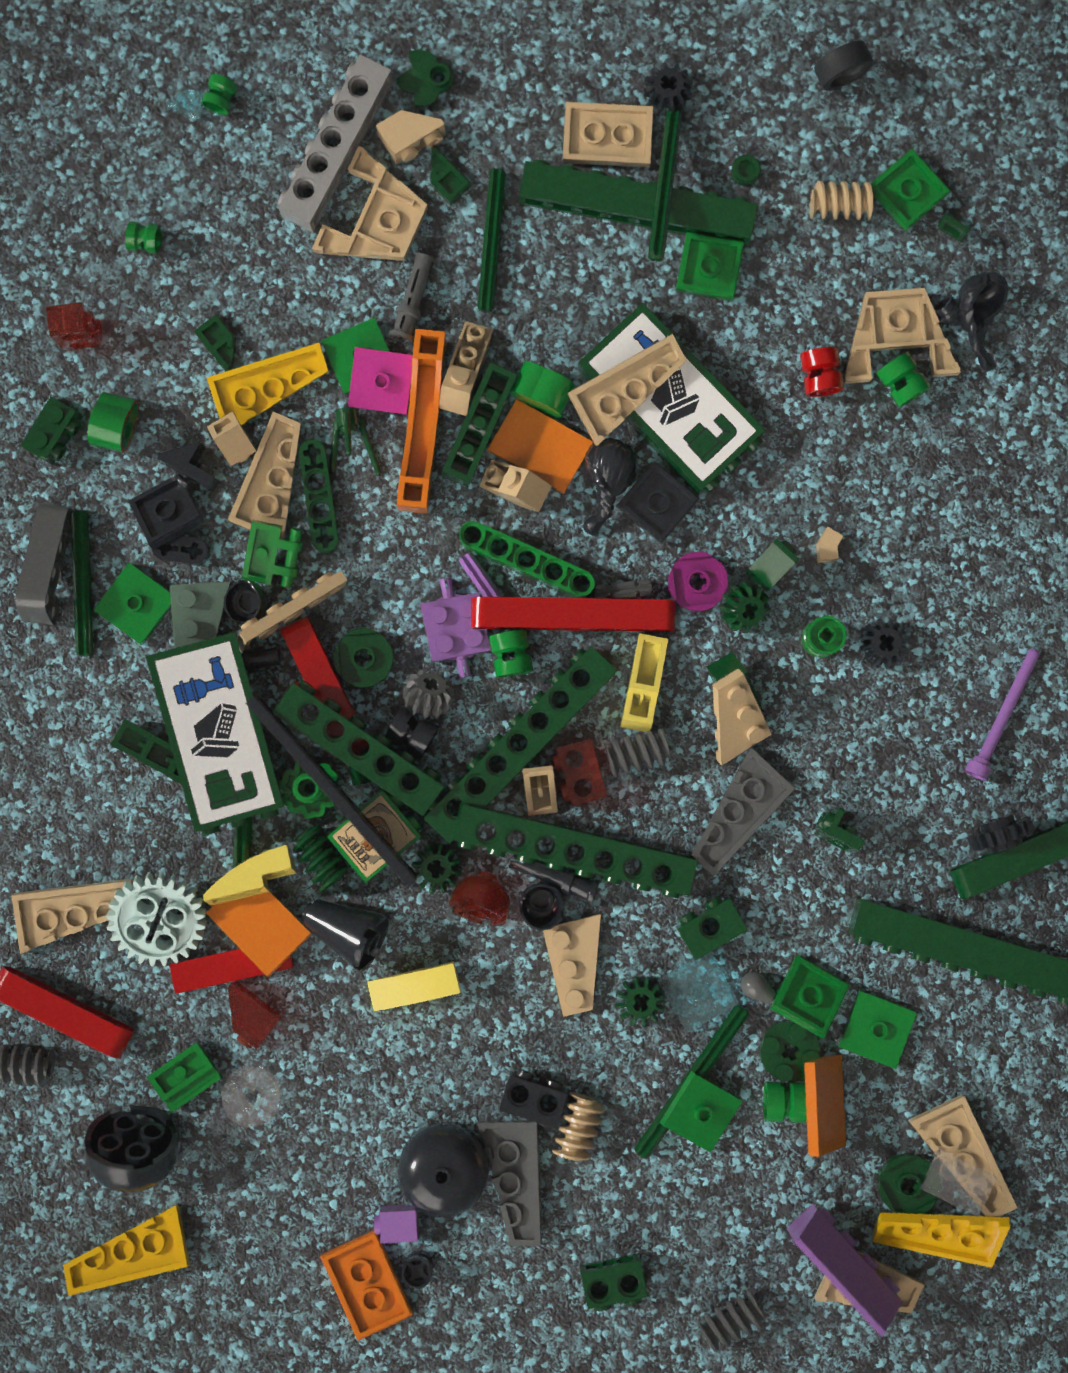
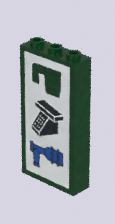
(687, 418)
(214, 733)

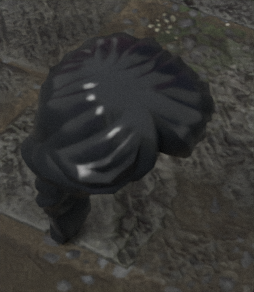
(980, 301)
(612, 471)

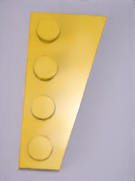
(265, 383)
(947, 1236)
(138, 1253)

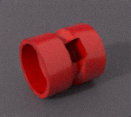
(822, 372)

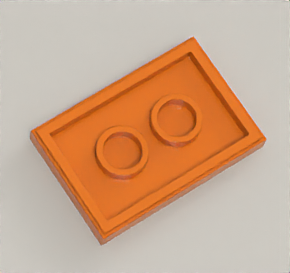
(540, 445)
(261, 929)
(825, 1105)
(367, 1285)

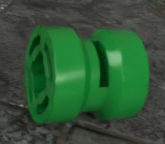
(219, 94)
(143, 237)

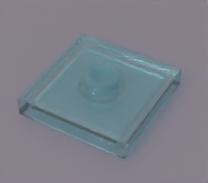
(698, 991)

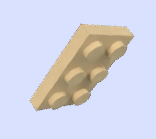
(607, 134)

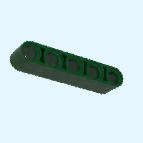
(1011, 863)

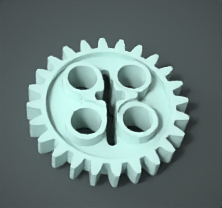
(129, 910)

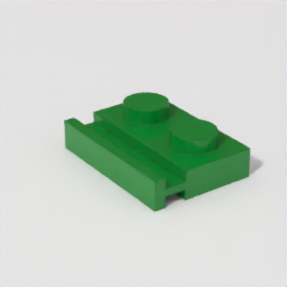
(184, 1076)

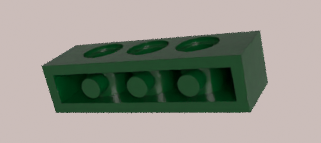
(479, 424)

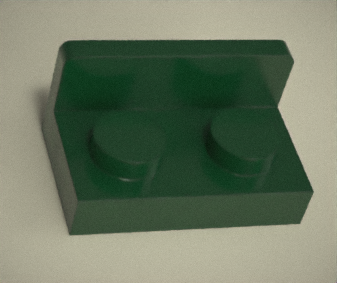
(52, 431)
(839, 836)

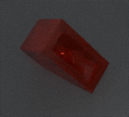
(251, 1016)

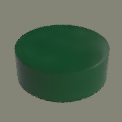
(745, 170)

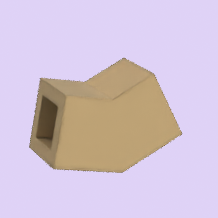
(827, 546)

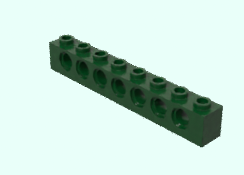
(599, 672)
(680, 867)

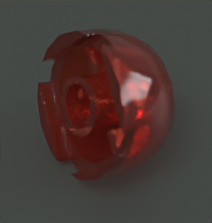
(481, 898)

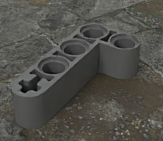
(42, 565)

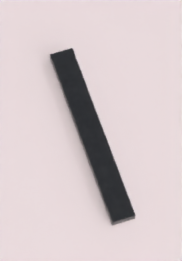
(332, 790)

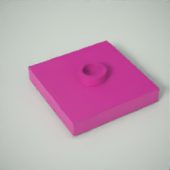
(380, 380)

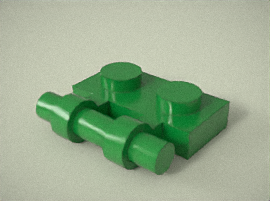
(262, 554)

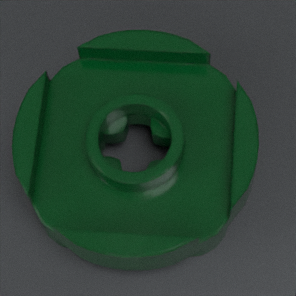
(351, 646)
(773, 1046)
(891, 1178)

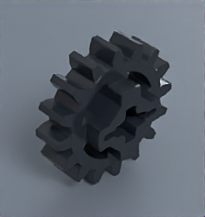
(1001, 833)

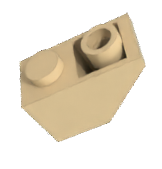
(408, 133)
(515, 485)

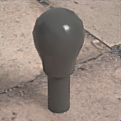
(757, 987)

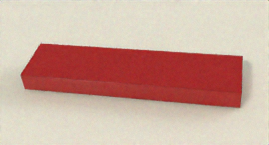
(216, 970)

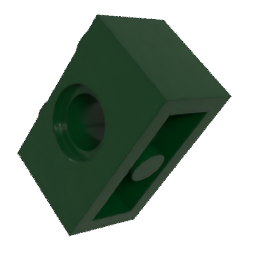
(728, 927)

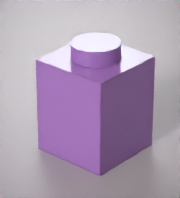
(397, 1224)

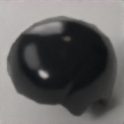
(245, 601)
(541, 906)

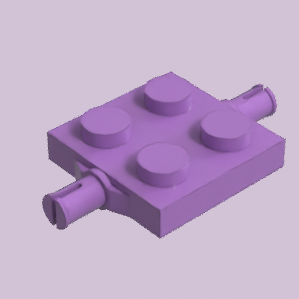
(450, 630)

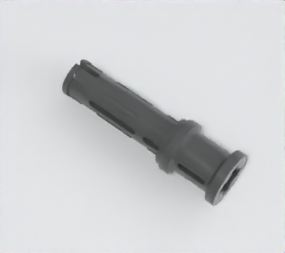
(408, 312)

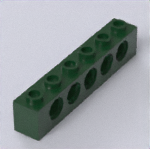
(417, 797)

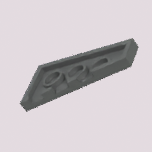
(744, 807)
(515, 1167)

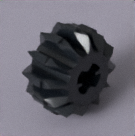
(668, 78)
(895, 644)

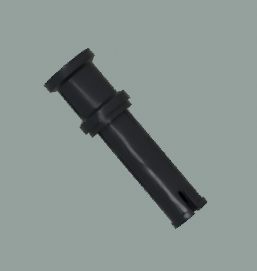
(568, 881)

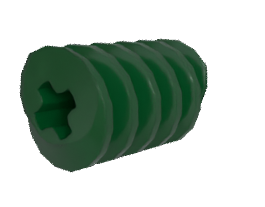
(319, 857)

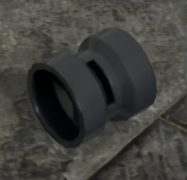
(415, 1275)

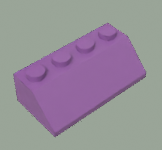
(846, 1268)

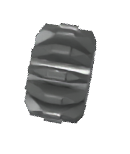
(428, 694)

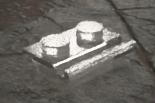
(958, 1182)

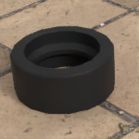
(843, 65)

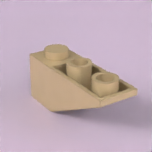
(465, 368)

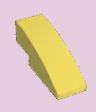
(644, 683)
(252, 876)
(414, 986)

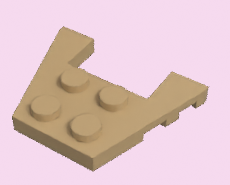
(387, 220)
(898, 322)

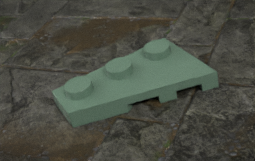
(196, 611)

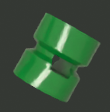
(896, 371)
(823, 636)
(509, 643)
(784, 1102)

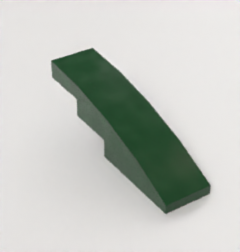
(146, 748)

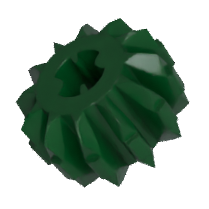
(744, 607)
(445, 862)
(629, 1001)

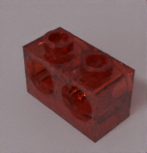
(73, 326)
(588, 770)

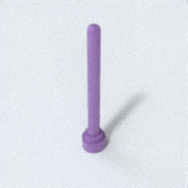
(980, 764)

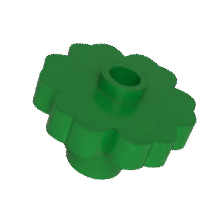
(296, 796)

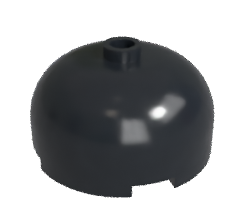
(447, 1149)
(123, 1161)

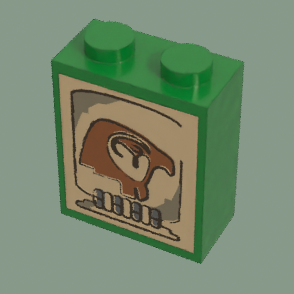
(390, 821)

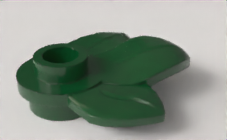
(421, 78)

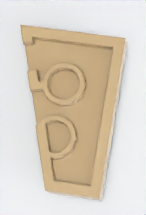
(738, 717)
(573, 960)
(909, 1288)

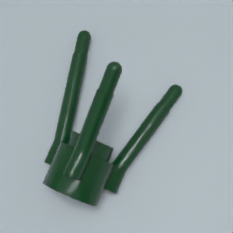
(347, 424)

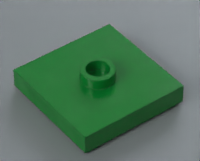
(909, 189)
(709, 266)
(342, 345)
(135, 604)
(810, 996)
(877, 1029)
(701, 1111)

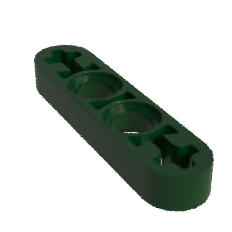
(315, 497)

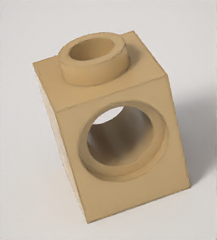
(231, 439)

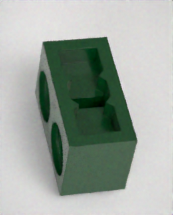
(611, 1272)

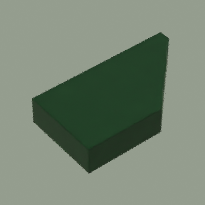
(447, 178)
(218, 341)

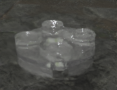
(234, 1094)

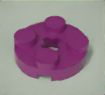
(708, 569)

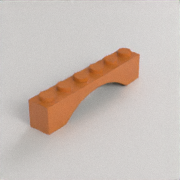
(422, 424)

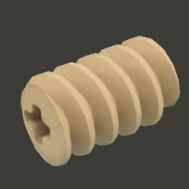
(841, 199)
(579, 1128)

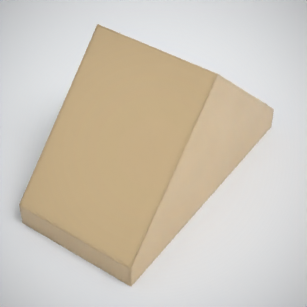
(540, 790)

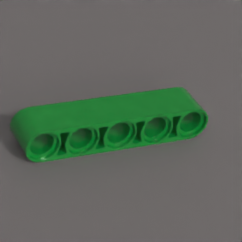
(516, 549)

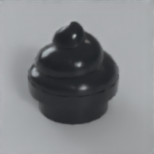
(948, 310)

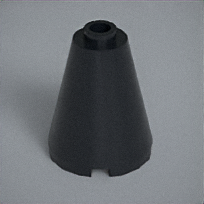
(347, 930)

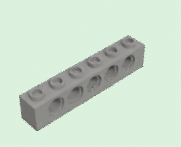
(308, 211)

